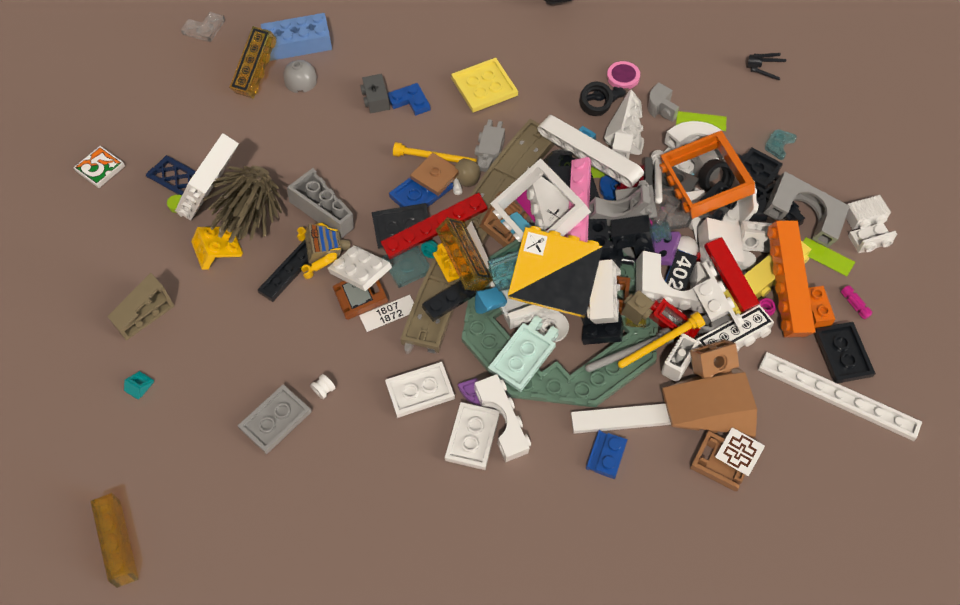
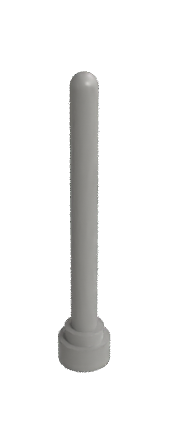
(624, 353)

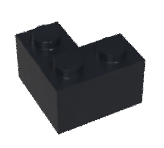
(634, 233)

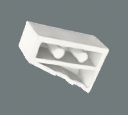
(603, 299)

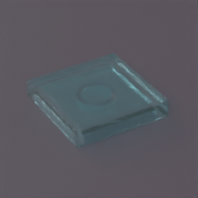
(408, 266)

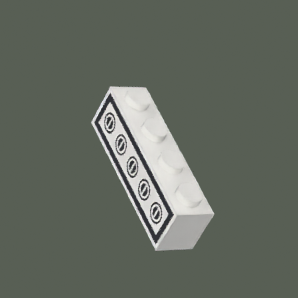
(756, 325)

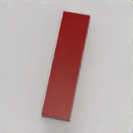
(731, 274)

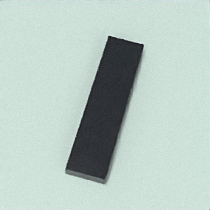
(285, 273)

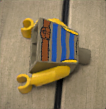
(322, 246)

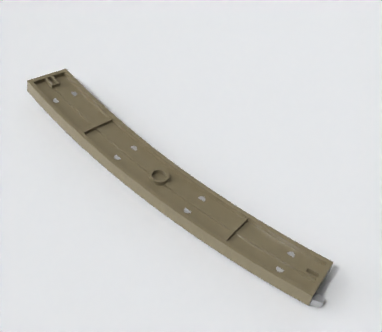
(511, 163)

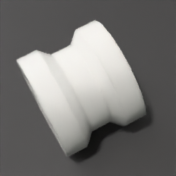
(322, 386)

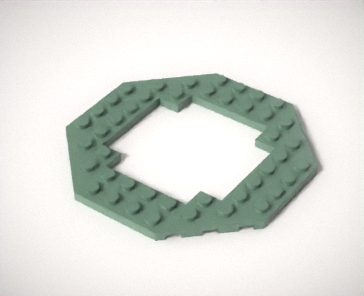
(582, 388)

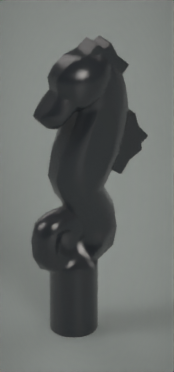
(617, 93)

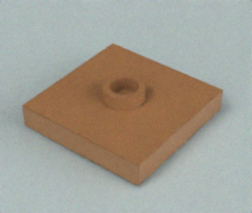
(435, 174)

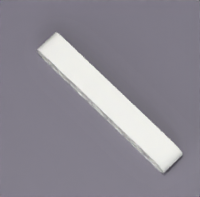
(584, 146)

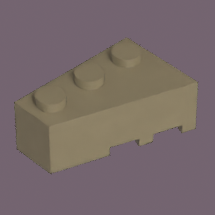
(141, 307)

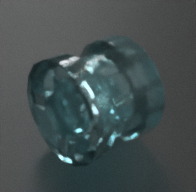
(661, 232)

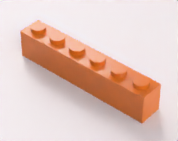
(791, 279)

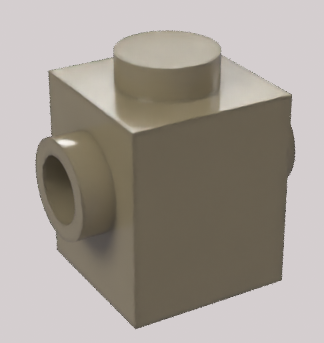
(637, 307)

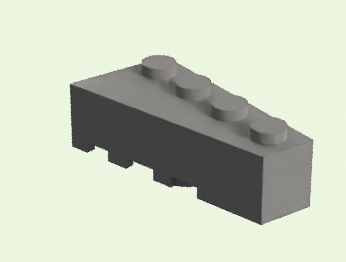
(320, 203)

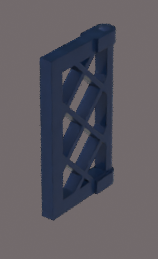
(158, 168)

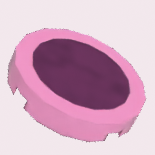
(623, 75)

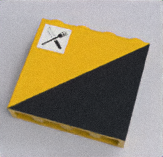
(555, 271)

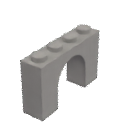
(829, 210)

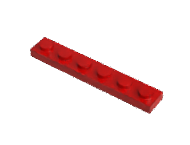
(427, 228)

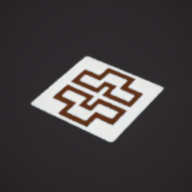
(740, 451)

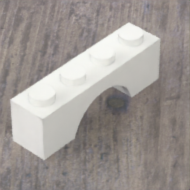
(492, 395)

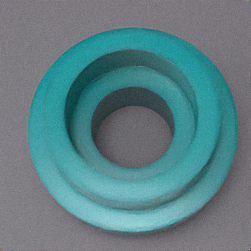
(428, 248)

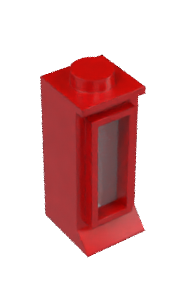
(668, 316)

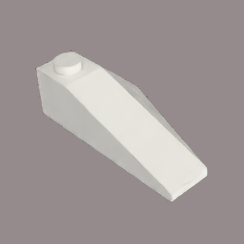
(627, 121)

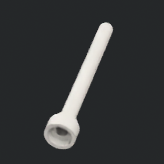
(656, 160)

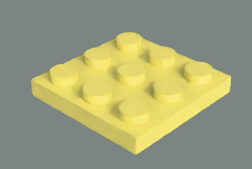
(484, 85)

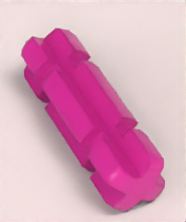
(855, 300)

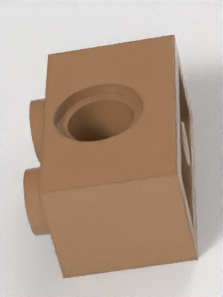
(704, 357)

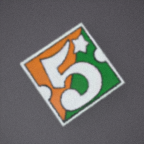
(99, 167)

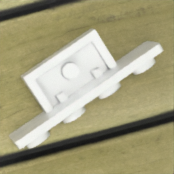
(713, 299)

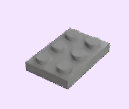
(274, 419)

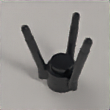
(756, 61)

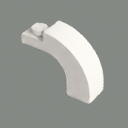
(689, 132)

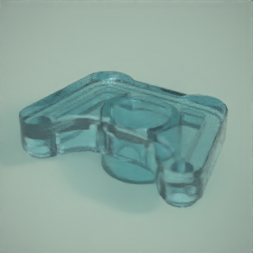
(778, 141)

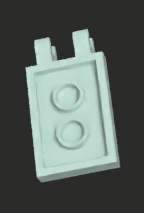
(524, 354)

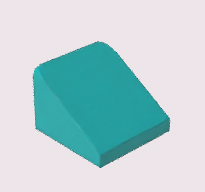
(137, 384)

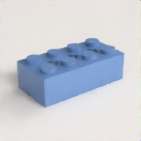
(299, 36)

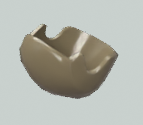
(468, 172)

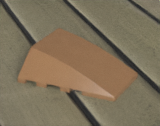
(713, 403)

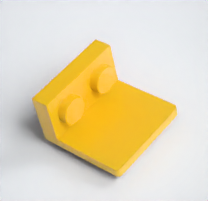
(209, 245)

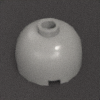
(299, 76)

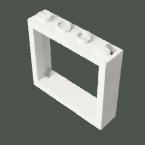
(202, 180)
(563, 225)

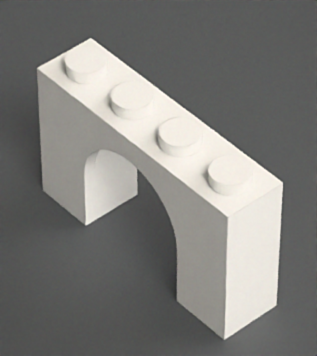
(651, 283)

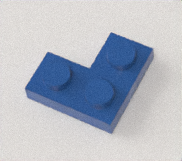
(409, 95)

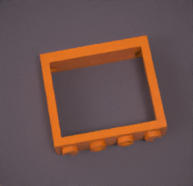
(695, 149)

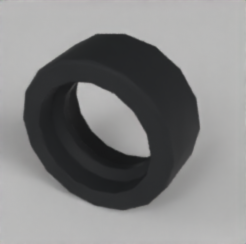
(600, 87)
(708, 168)

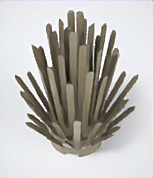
(245, 196)

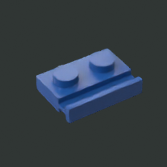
(606, 454)

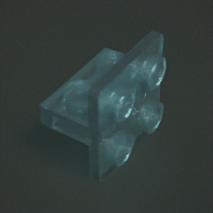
(502, 270)

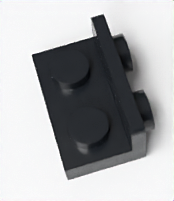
(602, 332)

